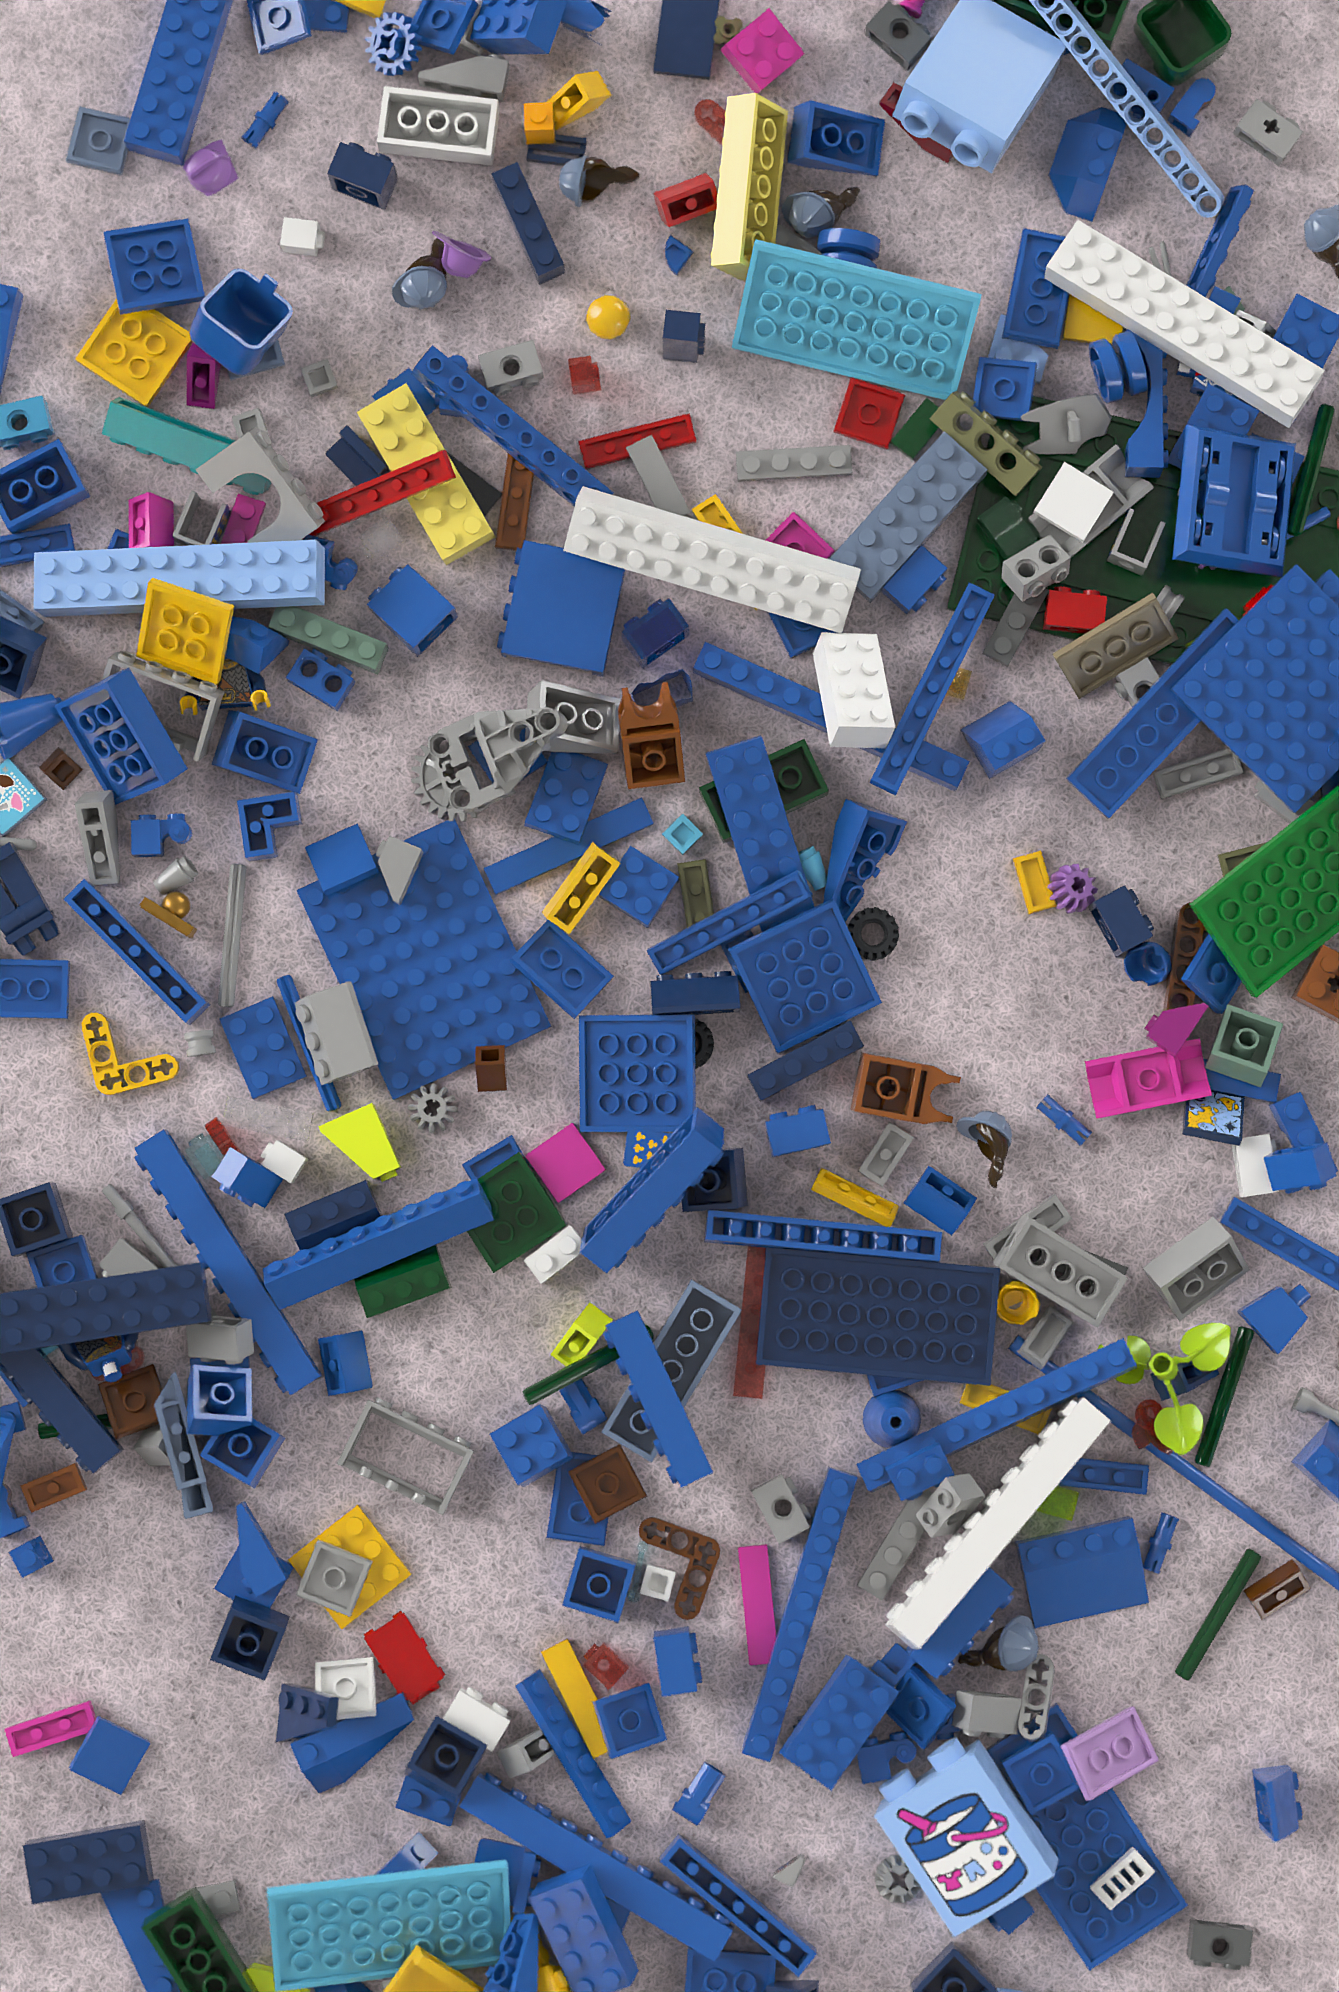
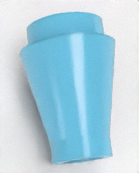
(813, 867)

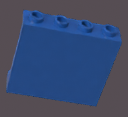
(561, 608)

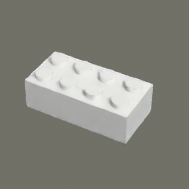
(438, 125)
(853, 690)

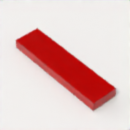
(612, 446)

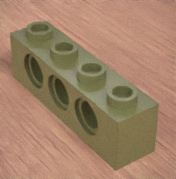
(948, 420)

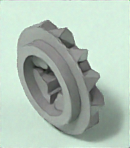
(884, 1878)

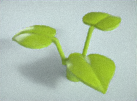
(1208, 1349)

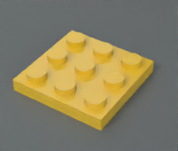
(135, 351)
(184, 630)
(360, 1536)

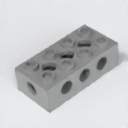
(1064, 1290)

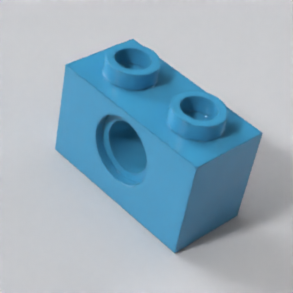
(38, 425)

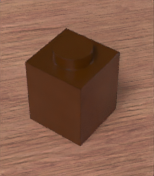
(491, 1068)

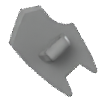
(1068, 424)

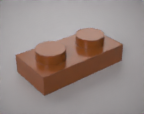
(53, 1487)

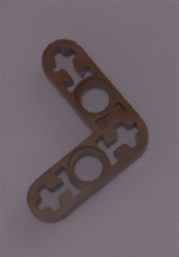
(690, 1551)

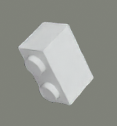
(1250, 1165)
(554, 1254)
(478, 1717)

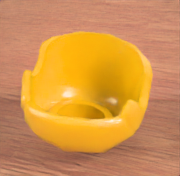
(608, 317)
(1014, 1293)

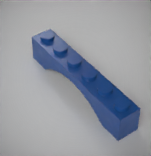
(1145, 447)

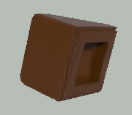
(60, 768)

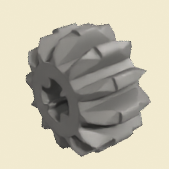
(423, 1105)

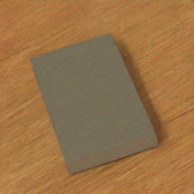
(1115, 645)

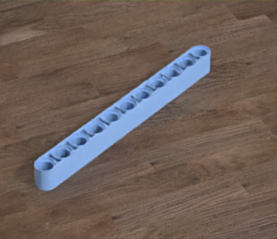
(1133, 97)

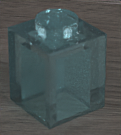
(204, 1155)

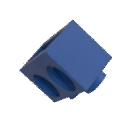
(317, 684)

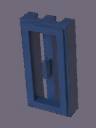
(531, 157)

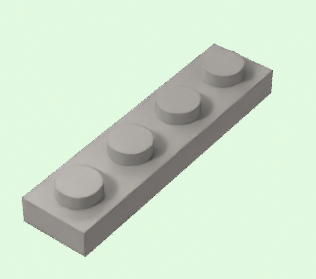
(794, 463)
(894, 1549)

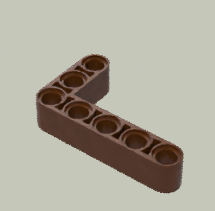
(1180, 958)

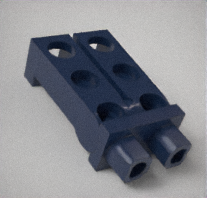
(32, 909)

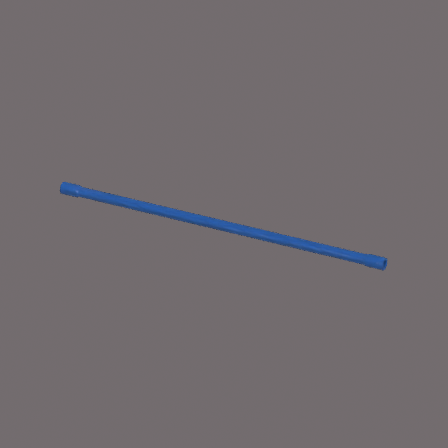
(1205, 1484)

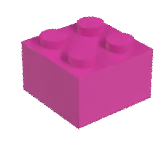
(762, 51)

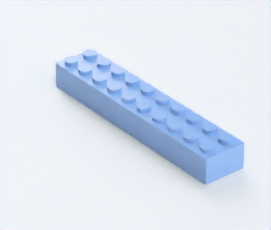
(233, 573)

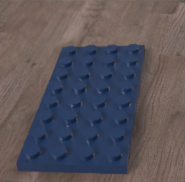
(878, 1316)

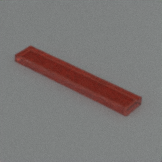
(749, 1375)

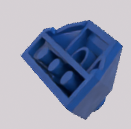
(1086, 160)

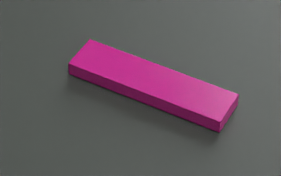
(757, 1602)

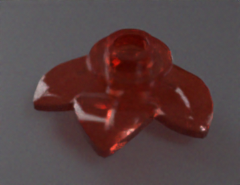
(1143, 1430)

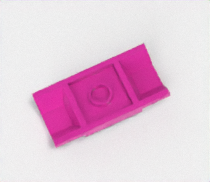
(1147, 1079)

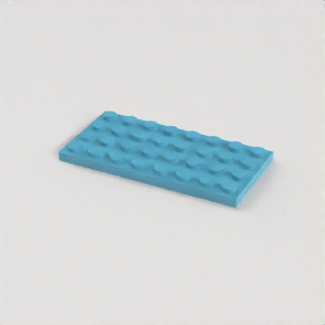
(855, 320)
(372, 1923)

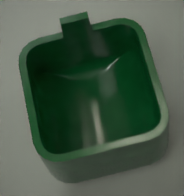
(1182, 37)

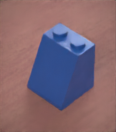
(412, 609)
(1003, 738)
(1321, 1460)

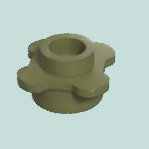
(722, 24)

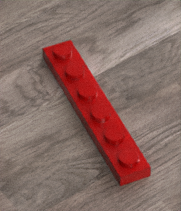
(385, 491)

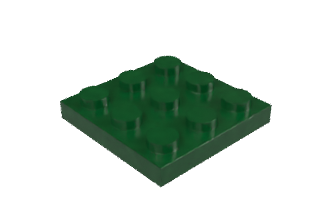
(520, 1212)

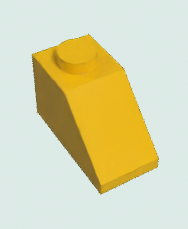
(578, 97)

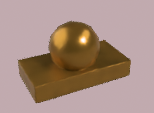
(173, 909)

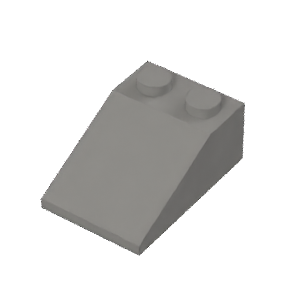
(589, 716)

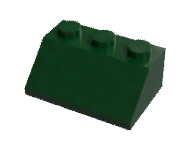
(402, 1282)

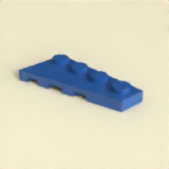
(128, 1910)

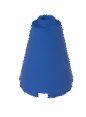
(25, 721)
(879, 1413)

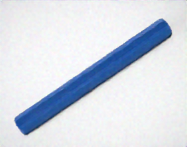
(290, 996)

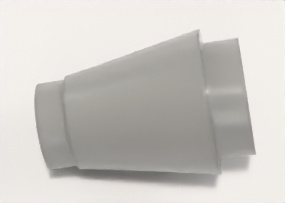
(176, 875)

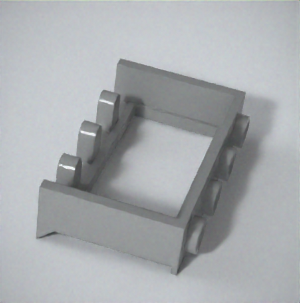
(179, 680)
(408, 1421)

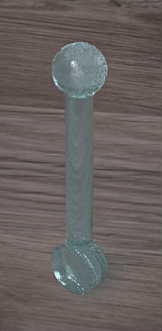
(634, 1595)

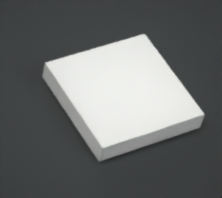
(1073, 502)
(352, 1682)

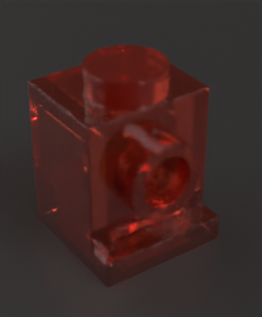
(584, 375)
(613, 1673)

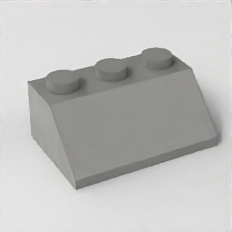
(336, 1033)
(1196, 1268)

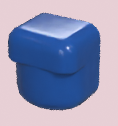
(240, 320)

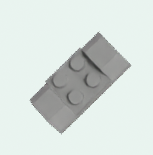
(1109, 472)

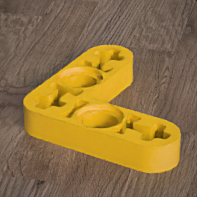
(112, 1065)

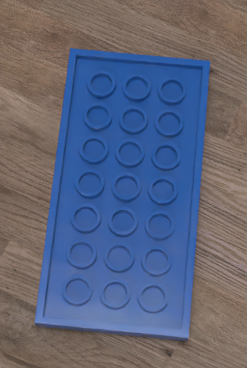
(1088, 1841)

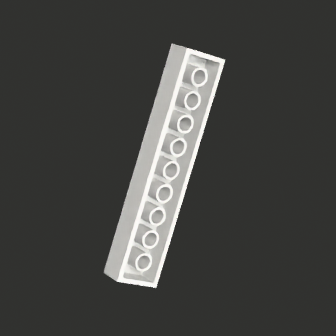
(1183, 323)
(711, 559)
(997, 1523)

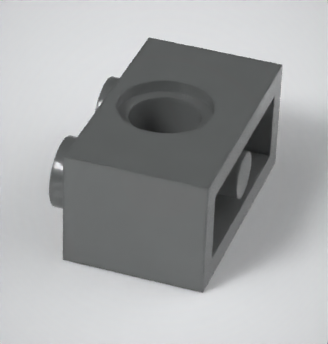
(904, 50)
(1204, 1933)

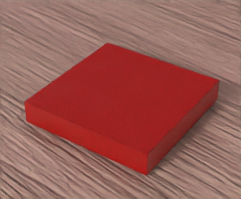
(869, 413)

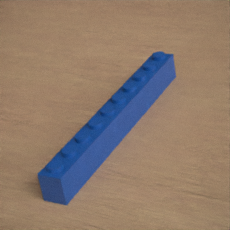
(807, 708)
(227, 1261)
(1006, 1410)
(799, 1614)
(618, 1879)

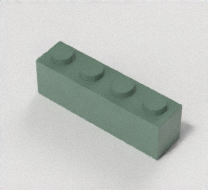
(329, 638)

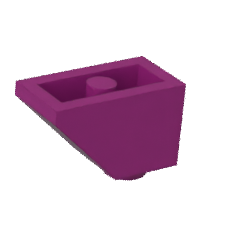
(202, 378)
(1174, 1027)

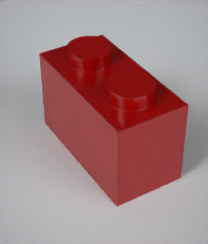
(686, 200)
(1074, 611)

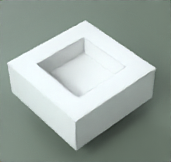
(657, 1582)

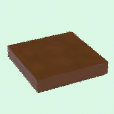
(132, 1401)
(607, 1483)

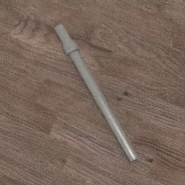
(125, 1211)

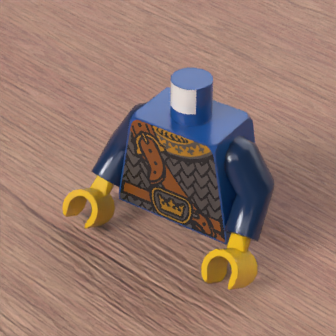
(241, 690)
(101, 1355)

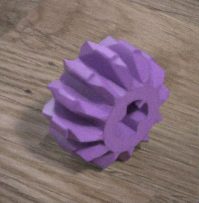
(1071, 899)

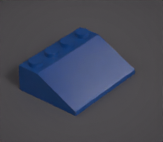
(121, 736)
(1082, 1571)

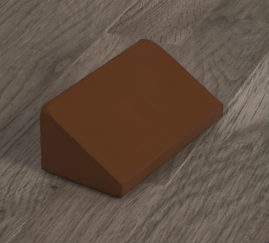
(1277, 1589)

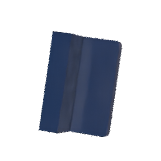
(355, 458)

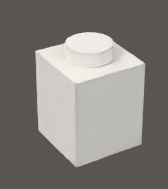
(301, 236)
(283, 1161)

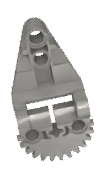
(502, 748)

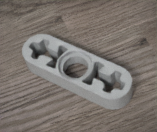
(1025, 1718)

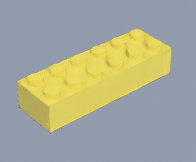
(748, 181)
(445, 510)

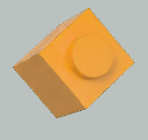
(539, 123)

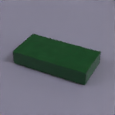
(916, 430)

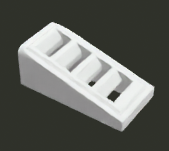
(1114, 1870)

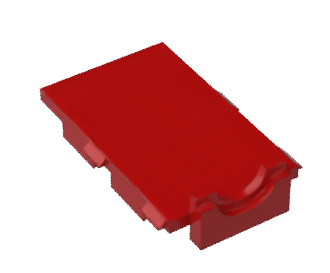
(404, 1658)

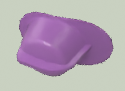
(210, 168)
(460, 257)

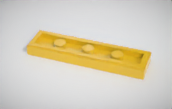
(576, 1693)

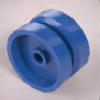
(849, 245)
(1118, 367)

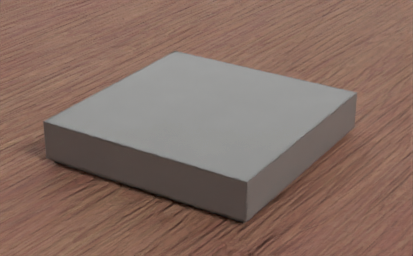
(334, 1578)

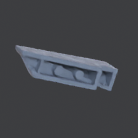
(182, 1450)

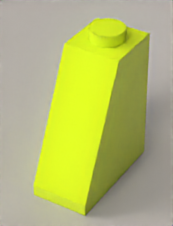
(364, 1141)

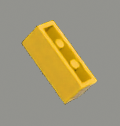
(580, 888)

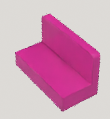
(150, 521)

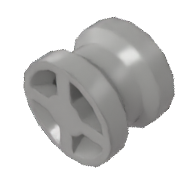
(1169, 601)
(199, 1043)

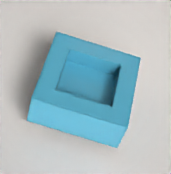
(682, 834)

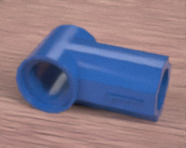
(583, 1407)
(697, 1797)

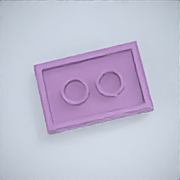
(1109, 1753)

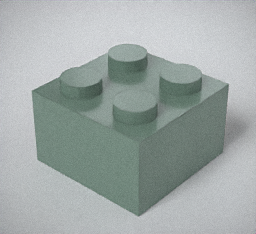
(1244, 1045)

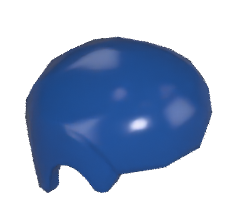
(1156, 962)

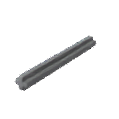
(232, 935)

